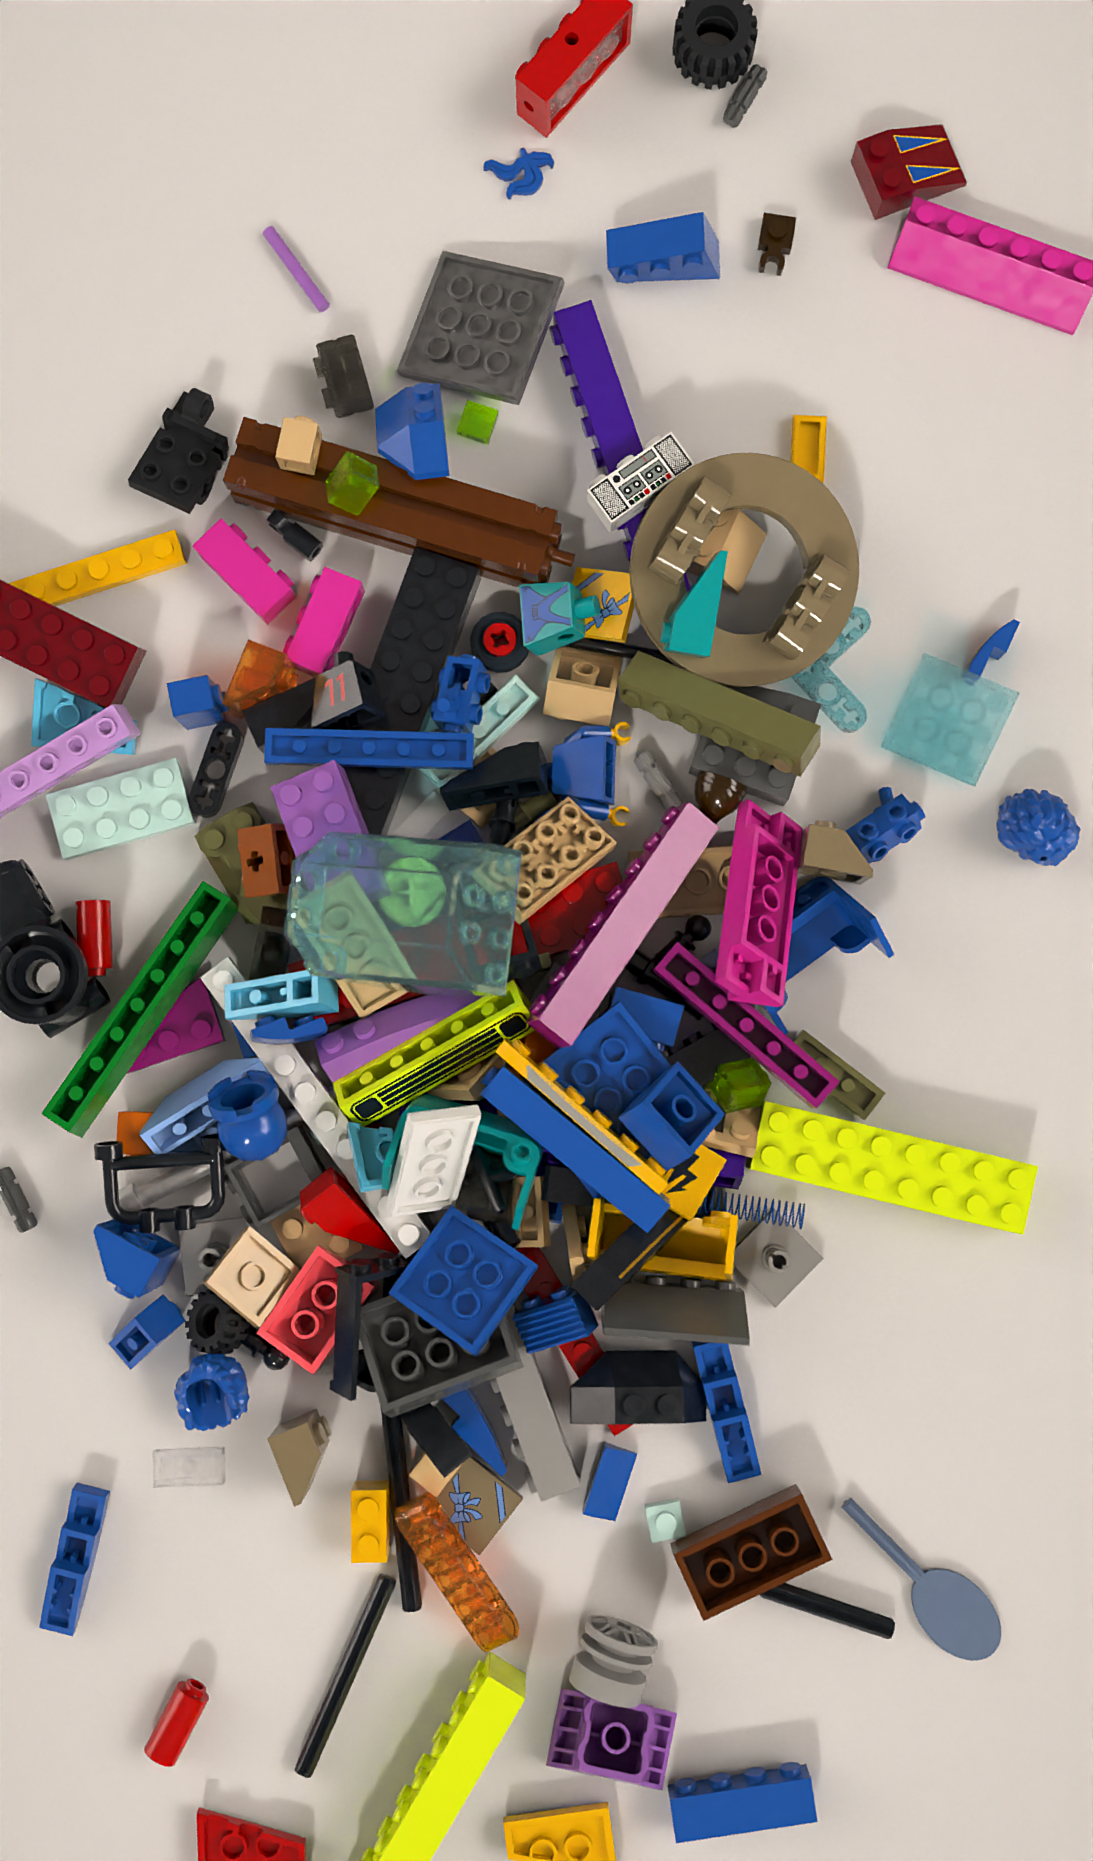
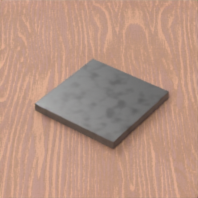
(481, 327)

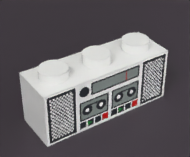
(637, 481)

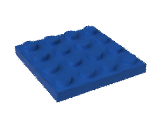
(609, 1067)

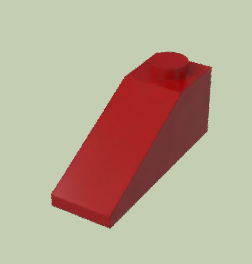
(342, 1212)

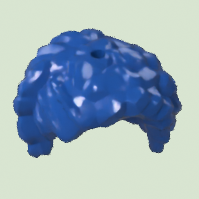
(1037, 827)
(211, 1392)

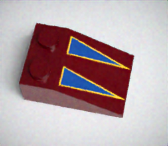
(905, 165)

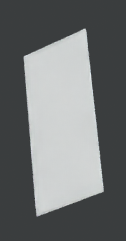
(423, 817)

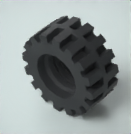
(202, 1325)

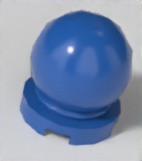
(248, 1116)

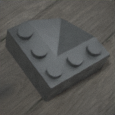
(758, 776)

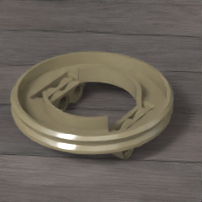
(685, 516)

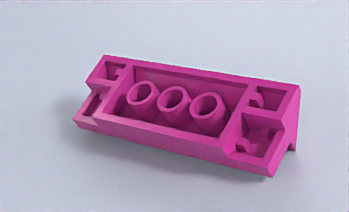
(994, 266)
(759, 906)

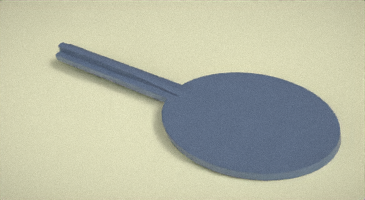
(944, 1602)

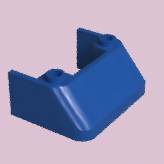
(824, 919)

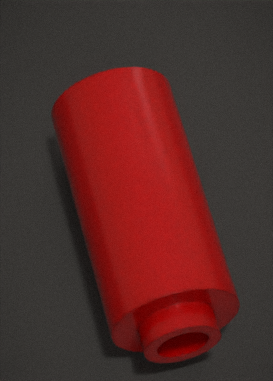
(95, 935)
(177, 1722)

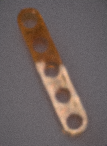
(457, 1572)

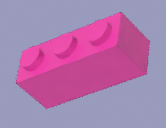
(245, 570)
(324, 621)

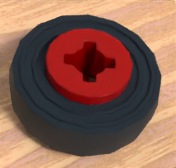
(494, 652)

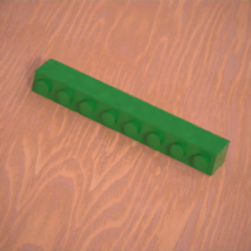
(141, 1010)

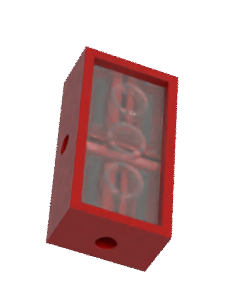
(571, 61)

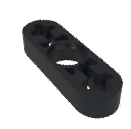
(199, 790)

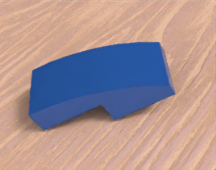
(277, 1031)

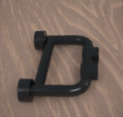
(150, 1218)

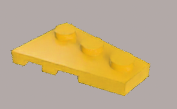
(561, 1834)

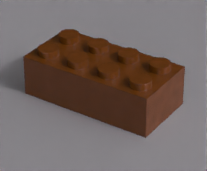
(750, 1552)

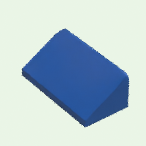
(609, 1482)

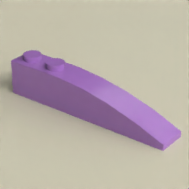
(382, 1031)

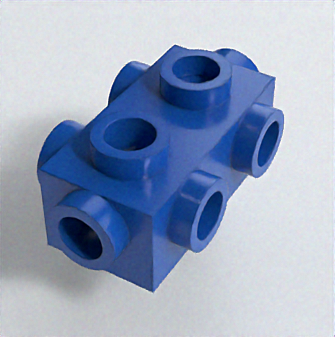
(457, 708)
(887, 826)

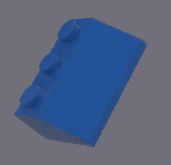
(134, 1259)

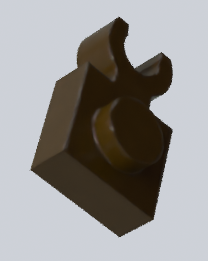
(776, 240)

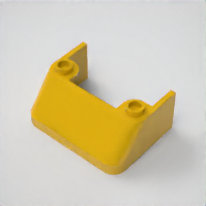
(698, 1250)

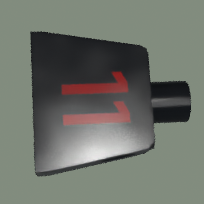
(346, 696)

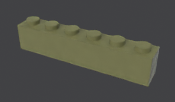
(719, 713)

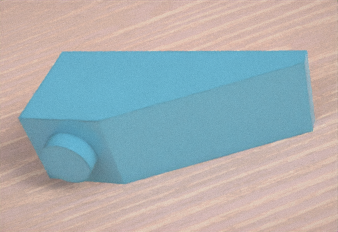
(282, 996)

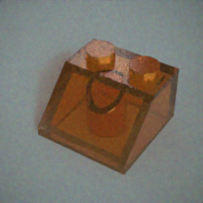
(259, 676)

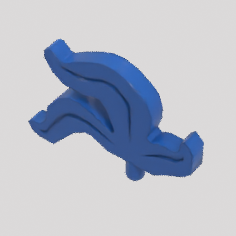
(530, 164)

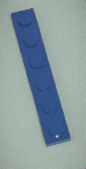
(369, 748)

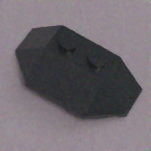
(638, 1390)

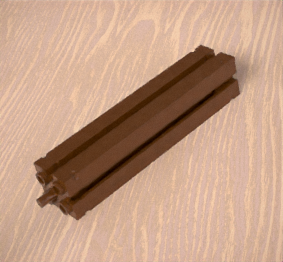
(476, 526)

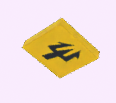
(692, 1181)

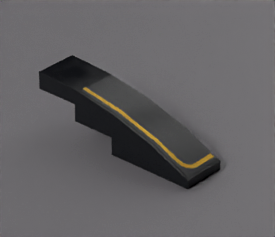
(625, 1259)

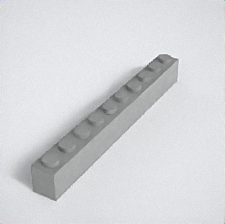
(530, 1412)

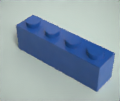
(742, 1802)

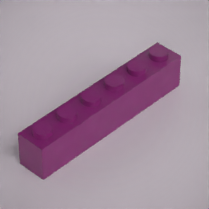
(746, 1027)

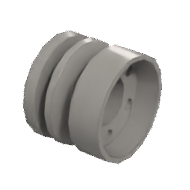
(613, 1661)

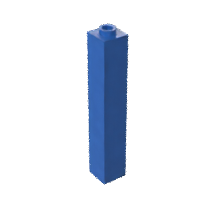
(573, 1146)

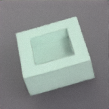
(665, 1520)

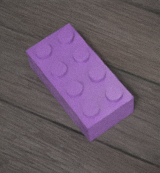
(316, 805)

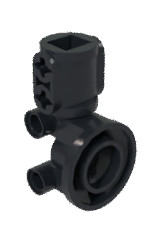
(31, 942)

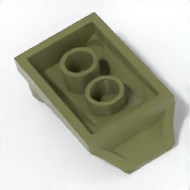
(220, 847)

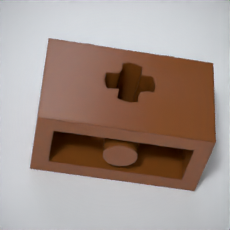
(265, 860)

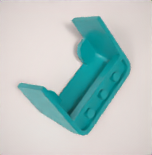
(494, 1135)

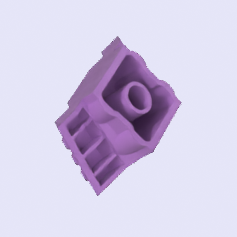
(611, 1740)

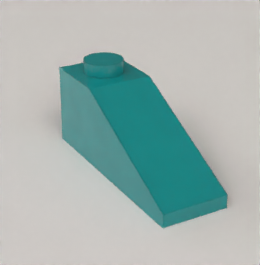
(694, 619)

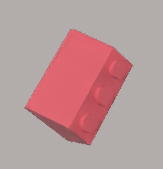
(306, 1313)

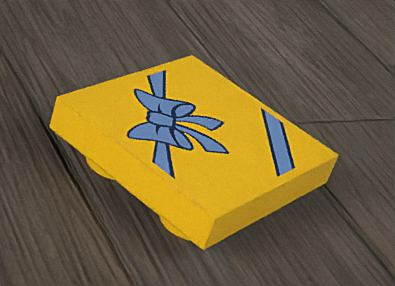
(615, 602)

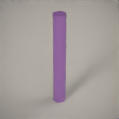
(296, 269)

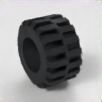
(714, 63)

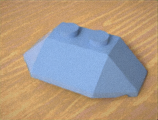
(185, 1112)

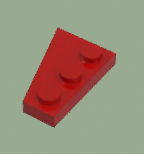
(235, 1839)

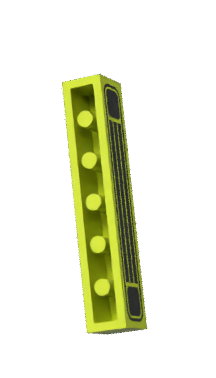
(433, 1056)

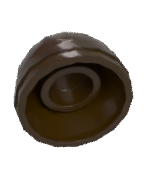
(717, 795)

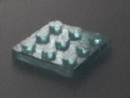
(949, 719)

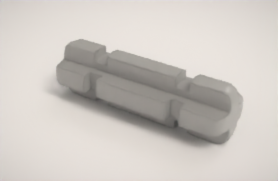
(657, 780)

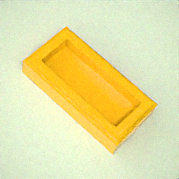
(809, 444)

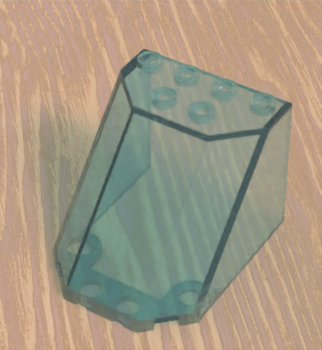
(405, 913)

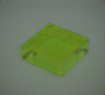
(477, 422)

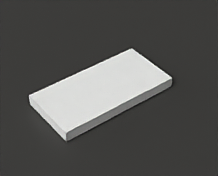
(432, 1160)

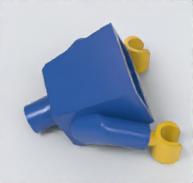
(586, 770)

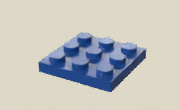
(463, 1280)

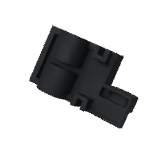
(182, 455)

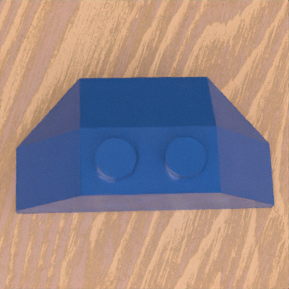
(413, 431)

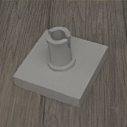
(204, 1247)
(775, 1259)

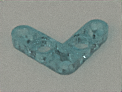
(822, 674)

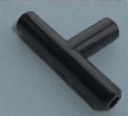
(491, 1180)

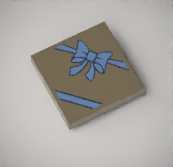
(478, 1503)

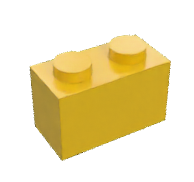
(370, 1521)

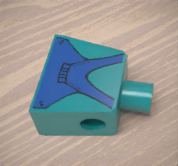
(554, 615)

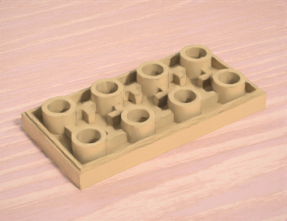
(556, 854)

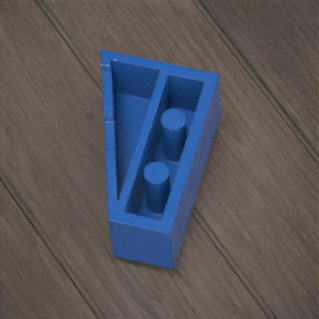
(664, 250)

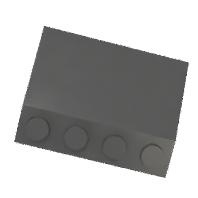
(678, 1311)
(419, 1363)

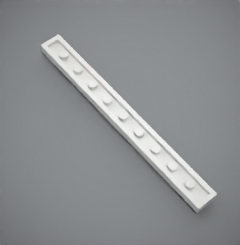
(318, 1111)

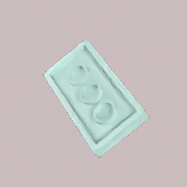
(120, 809)

